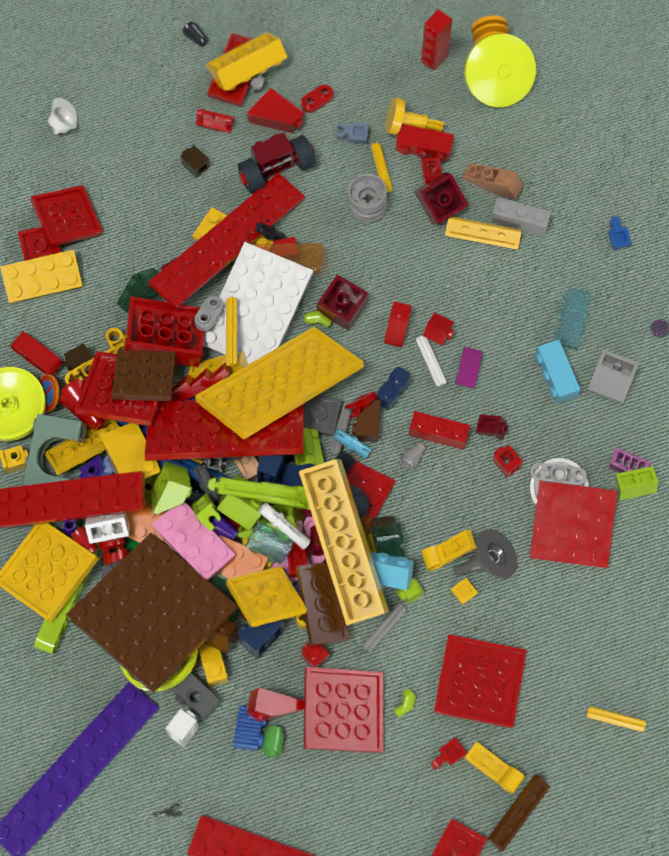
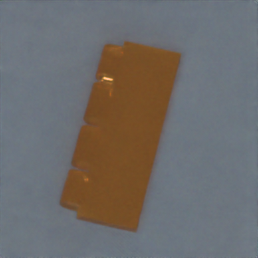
(303, 254)

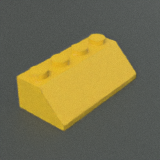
(247, 61)

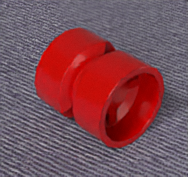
(111, 545)

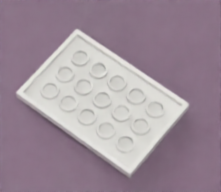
(267, 299)

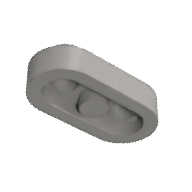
(209, 312)

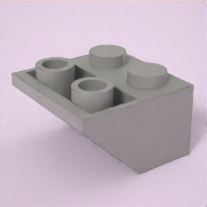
(613, 376)

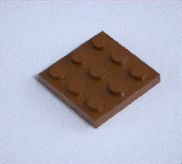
(144, 375)

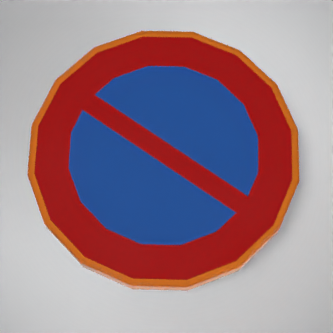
(51, 391)

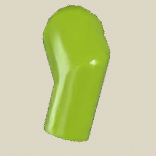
(316, 317)
(408, 703)

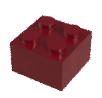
(441, 198)
(343, 302)

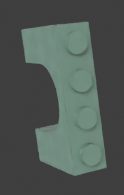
(47, 430)

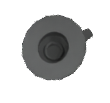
(492, 555)

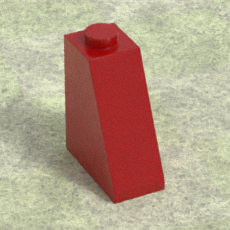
(276, 113)

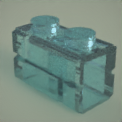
(269, 543)

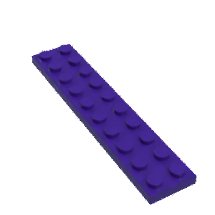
(75, 770)

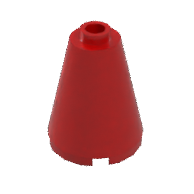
(70, 398)

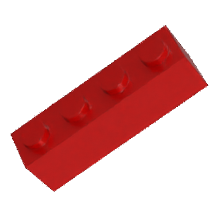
(436, 39)

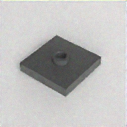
(322, 414)

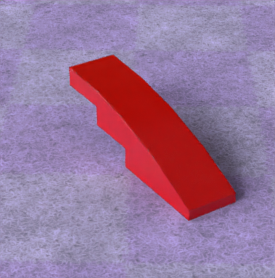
(190, 387)

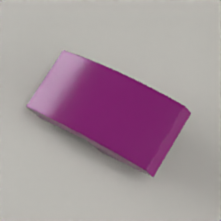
(468, 367)

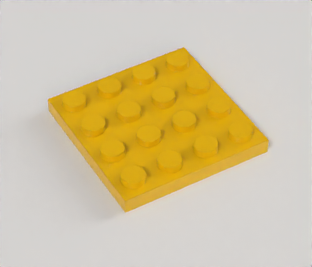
(46, 570)

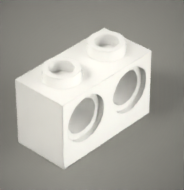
(182, 727)

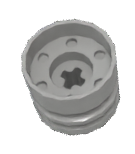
(368, 189)

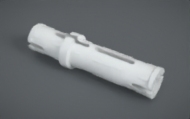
(278, 520)

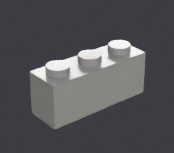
(520, 217)

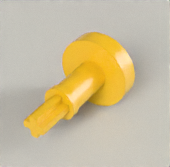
(397, 116)

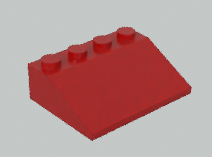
(160, 327)

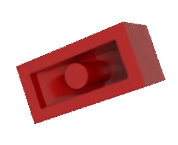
(398, 324)

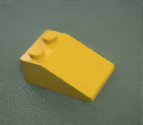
(127, 449)

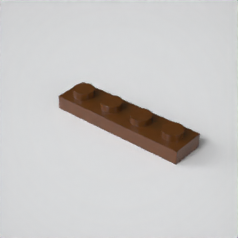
(518, 813)

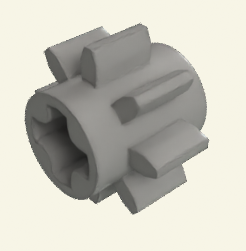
(208, 461)

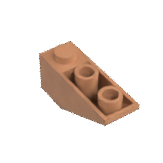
(496, 180)

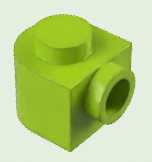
(412, 593)

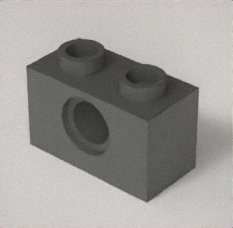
(192, 686)

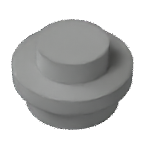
(257, 82)

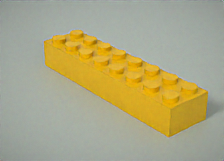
(343, 541)

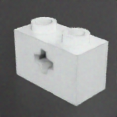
(107, 527)

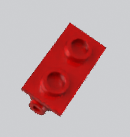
(214, 120)

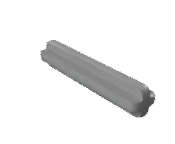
(343, 425)
(384, 628)

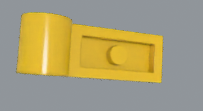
(448, 551)
(494, 768)

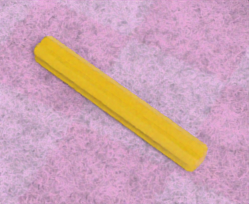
(231, 331)

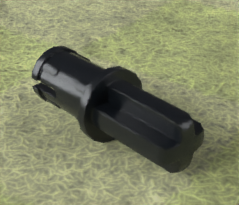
(269, 232)

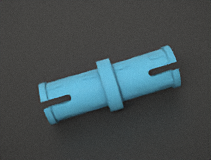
(351, 443)

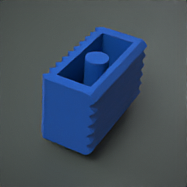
(248, 731)

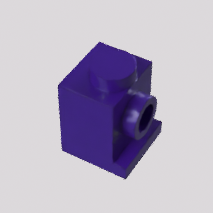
(94, 464)

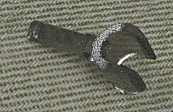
(168, 812)

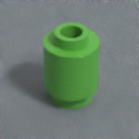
(273, 741)

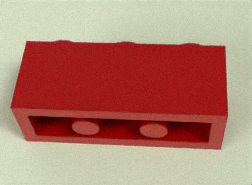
(424, 142)
(439, 430)

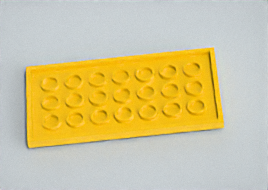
(279, 382)

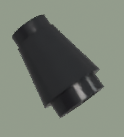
(194, 33)

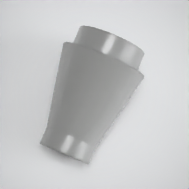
(412, 457)

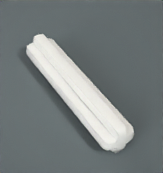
(431, 361)

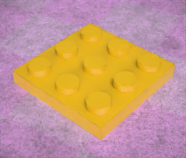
(266, 596)

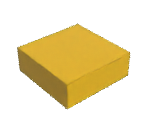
(464, 591)

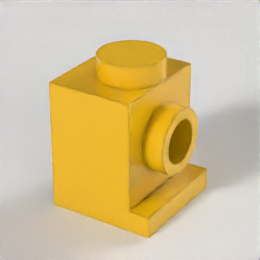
(12, 465)

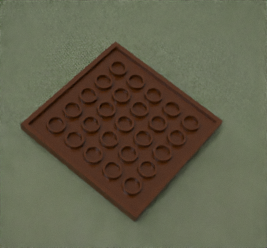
(151, 612)

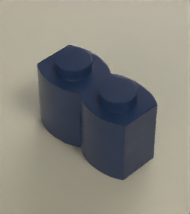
(393, 388)

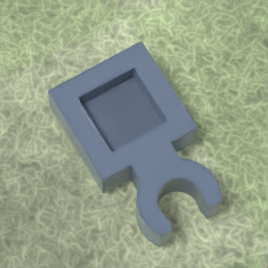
(356, 132)

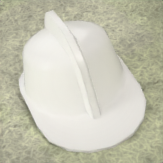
(62, 117)

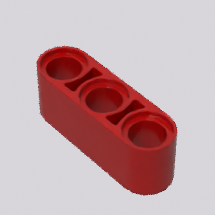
(36, 354)

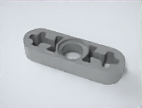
(573, 470)

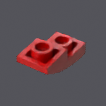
(430, 168)

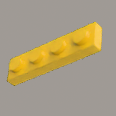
(483, 232)

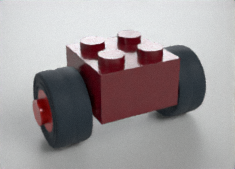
(273, 157)

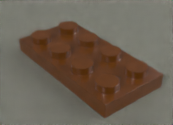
(323, 613)

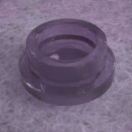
(660, 328)

